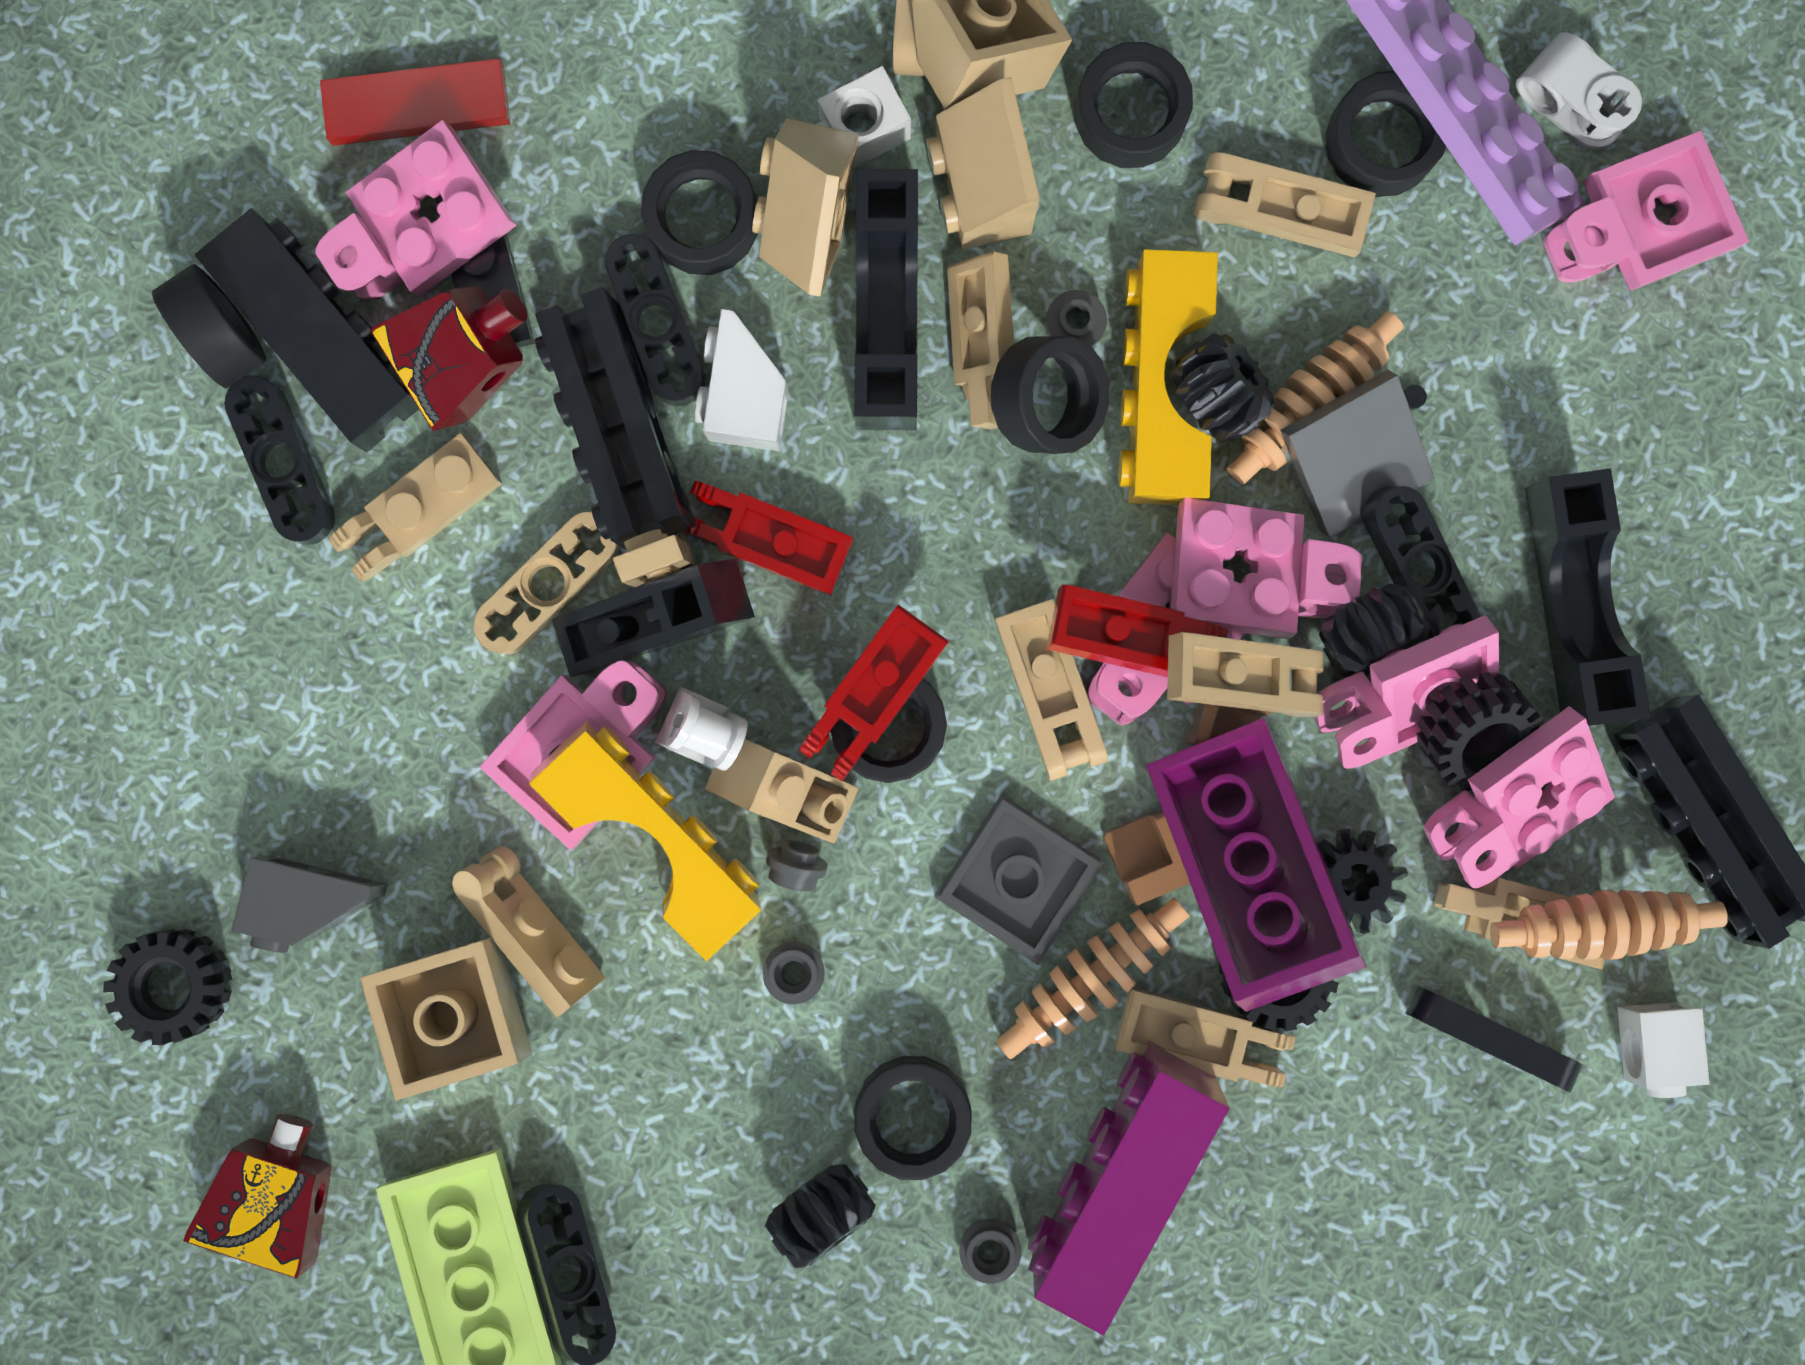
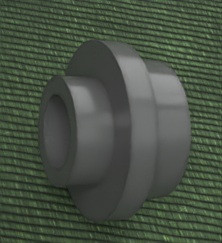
(1082, 301)
(795, 866)
(786, 991)
(990, 1270)

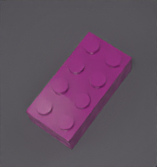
(1255, 866)
(1125, 1186)

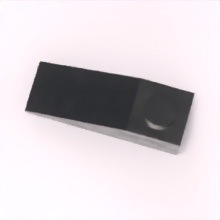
(654, 616)

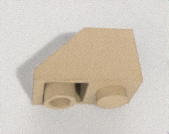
(785, 791)

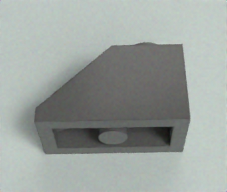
(297, 902)

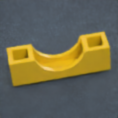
(1171, 299)
(593, 782)

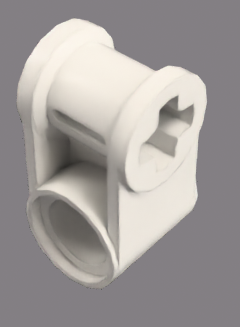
(1571, 87)
(702, 730)

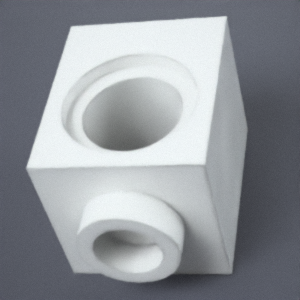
(873, 96)
(1663, 1047)

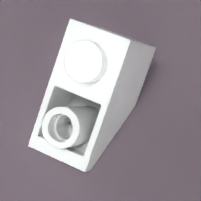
(745, 390)

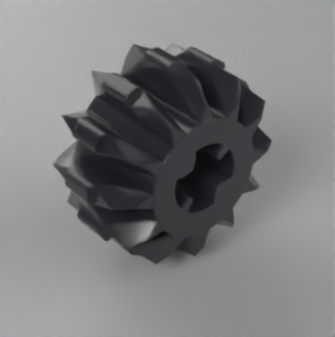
(1222, 387)
(1373, 628)
(1378, 877)
(819, 1215)

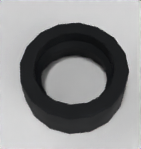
(1147, 61)
(1357, 169)
(682, 170)
(208, 326)
(1085, 390)
(916, 761)
(907, 1165)

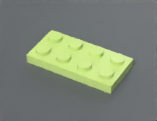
(466, 1265)

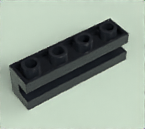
(306, 326)
(613, 420)
(1718, 819)

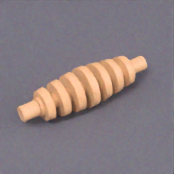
(1325, 379)
(1608, 924)
(1091, 979)

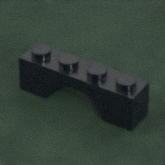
(886, 299)
(1573, 541)

